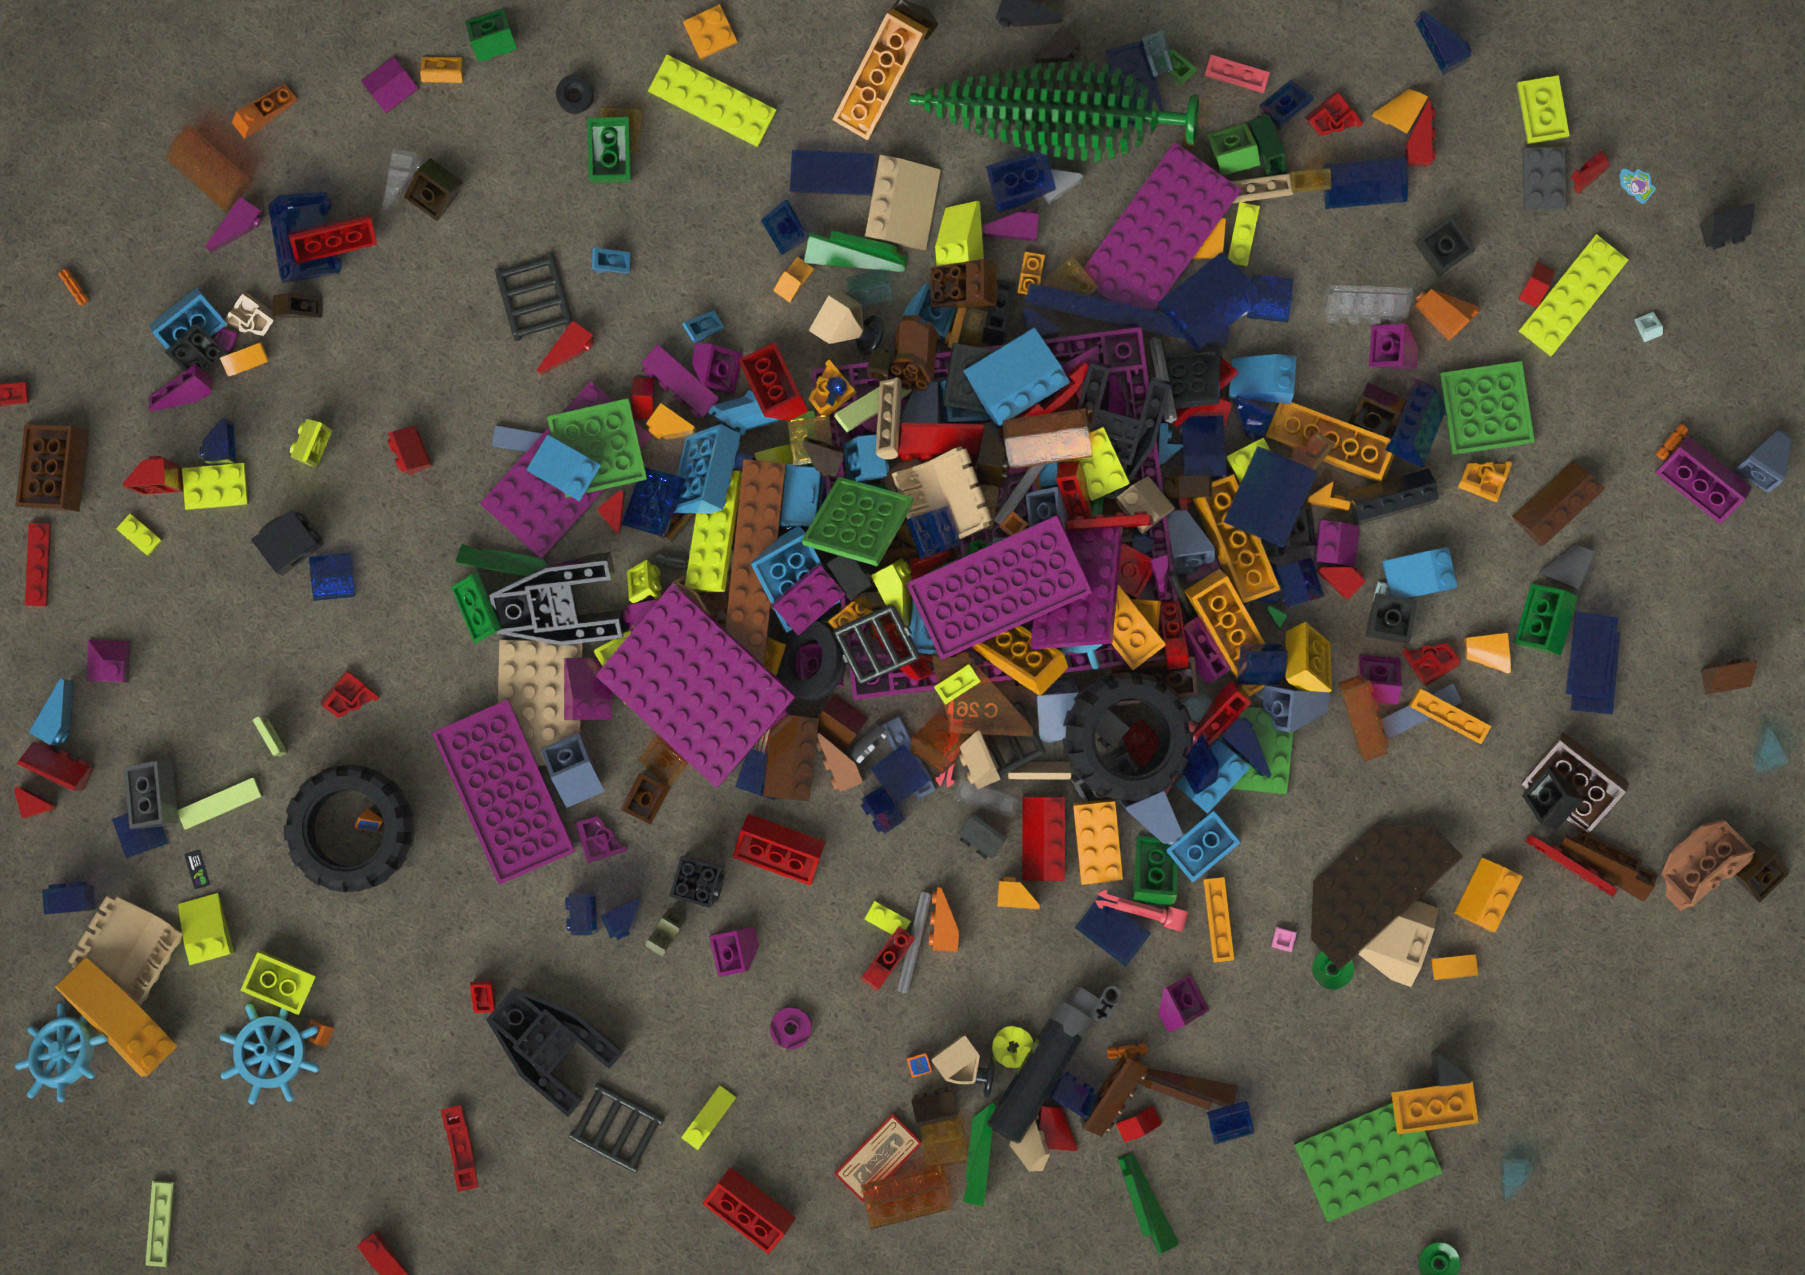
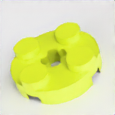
(1002, 1040)

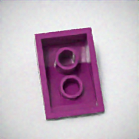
(583, 692)

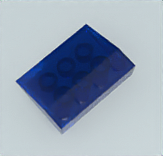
(1210, 300)
(1270, 497)

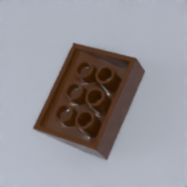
(52, 467)
(1593, 780)

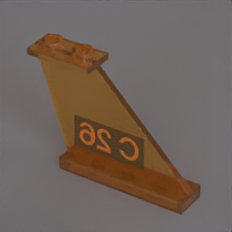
(981, 706)

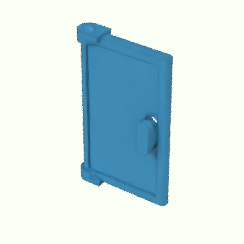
(799, 495)

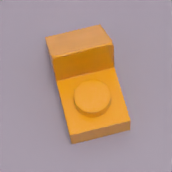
(793, 279)
(1323, 498)

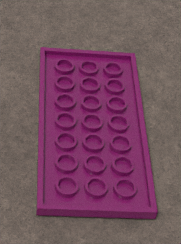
(1161, 230)
(533, 507)
(999, 587)
(503, 791)

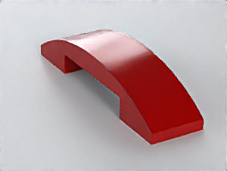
(1076, 375)
(917, 670)
(460, 1148)

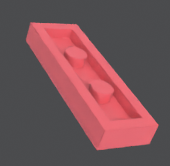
(1237, 74)

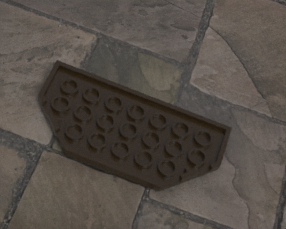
(1375, 885)

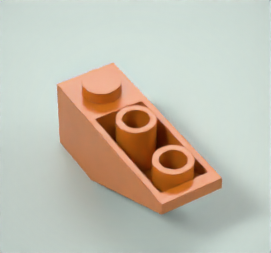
(263, 110)
(945, 928)

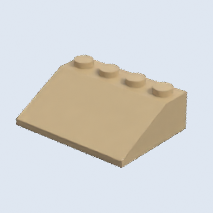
(902, 203)

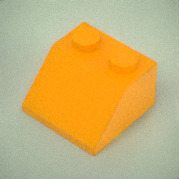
(668, 424)
(1014, 895)

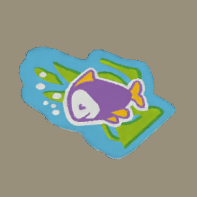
(1637, 184)

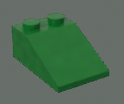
(609, 150)
(1154, 873)

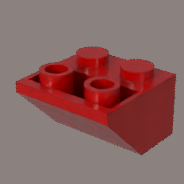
(409, 450)

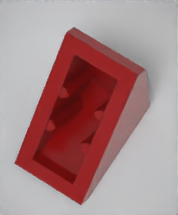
(1537, 285)
(642, 398)
(613, 511)
(31, 804)
(483, 995)
(1139, 1124)

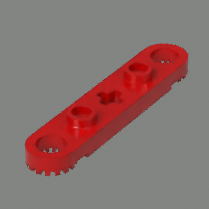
(1588, 874)

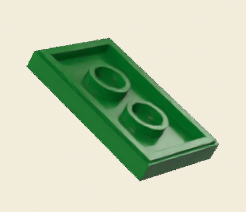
(476, 608)

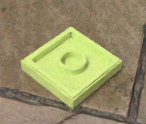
(270, 736)

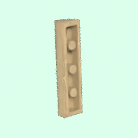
(1263, 188)
(888, 418)

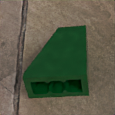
(1269, 146)

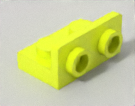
(643, 581)

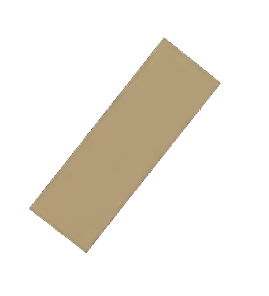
(1042, 770)

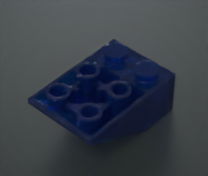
(882, 809)

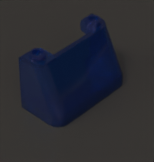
(294, 213)

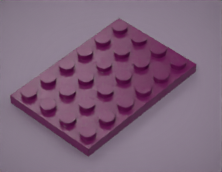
(1092, 616)

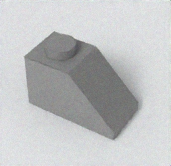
(1064, 182)

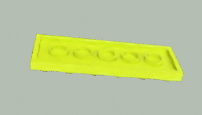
(712, 100)
(1573, 295)
(713, 543)

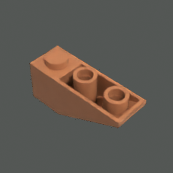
(843, 768)

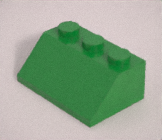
(1546, 619)

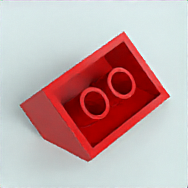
(56, 765)

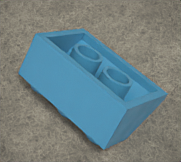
(190, 310)
(1230, 771)

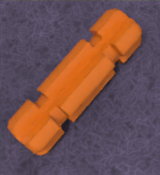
(73, 286)
(1672, 442)
(1141, 1049)

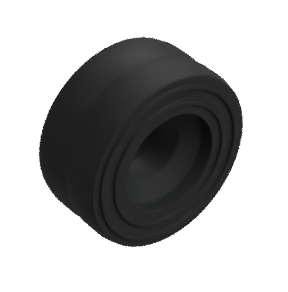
(574, 82)

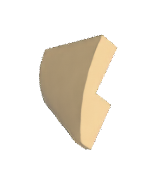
(250, 315)
(1032, 1149)

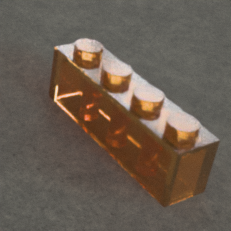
(1363, 717)

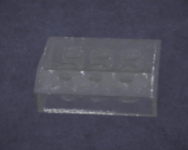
(1366, 304)

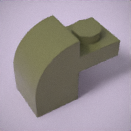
(665, 932)

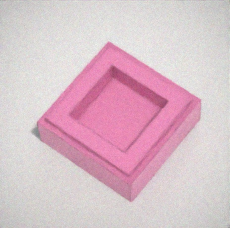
(1283, 939)

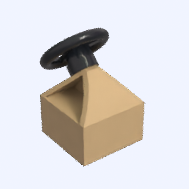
(843, 320)
(960, 1062)

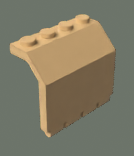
(945, 483)
(128, 946)

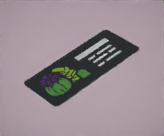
(197, 869)

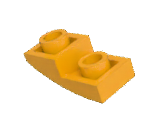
(1030, 271)
(244, 359)
(849, 613)
(1454, 967)

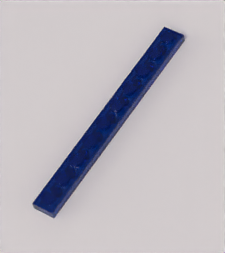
(1109, 311)

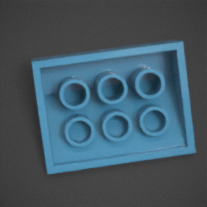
(1016, 376)
(707, 467)
(784, 565)

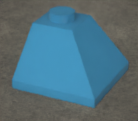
(939, 317)

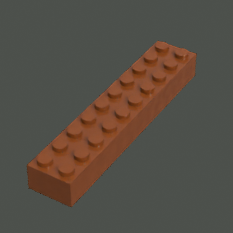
(755, 532)

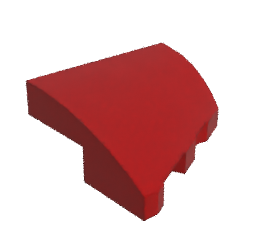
(1332, 116)
(1431, 662)
(347, 695)
(1141, 743)
(1056, 1129)

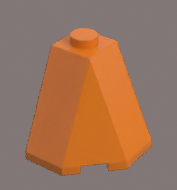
(1445, 312)

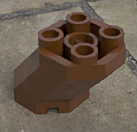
(914, 352)

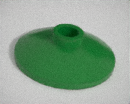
(1328, 979)
(1439, 1250)

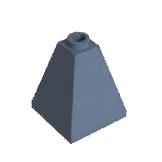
(1768, 462)

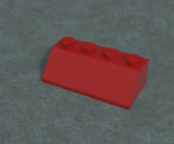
(332, 238)
(772, 384)
(935, 439)
(155, 477)
(1043, 838)
(779, 849)
(749, 1210)

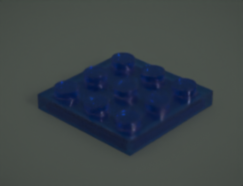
(654, 502)

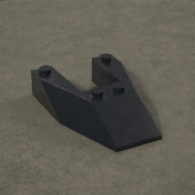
(1129, 435)
(545, 606)
(539, 1036)

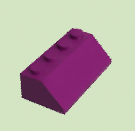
(1704, 480)

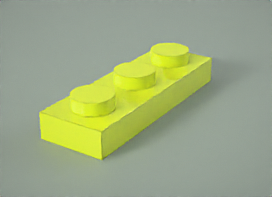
(1243, 234)

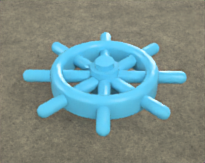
(60, 1053)
(269, 1053)

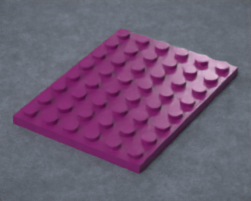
(695, 685)

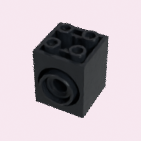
(287, 541)
(697, 881)

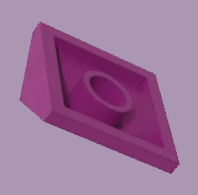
(389, 85)

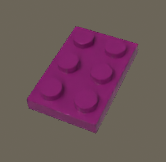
(808, 599)

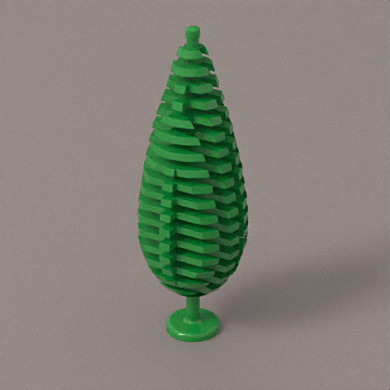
(1058, 109)

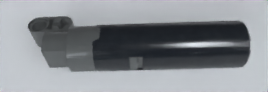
(1048, 1059)

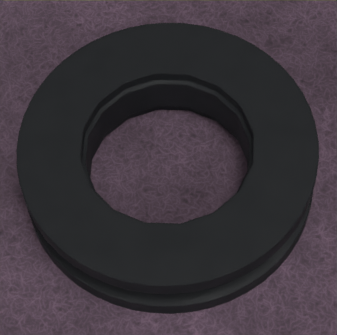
(831, 667)

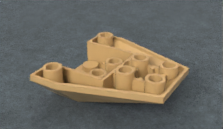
(1403, 944)

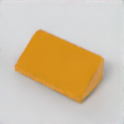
(442, 69)

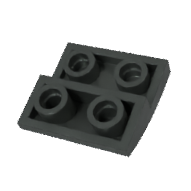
(195, 348)

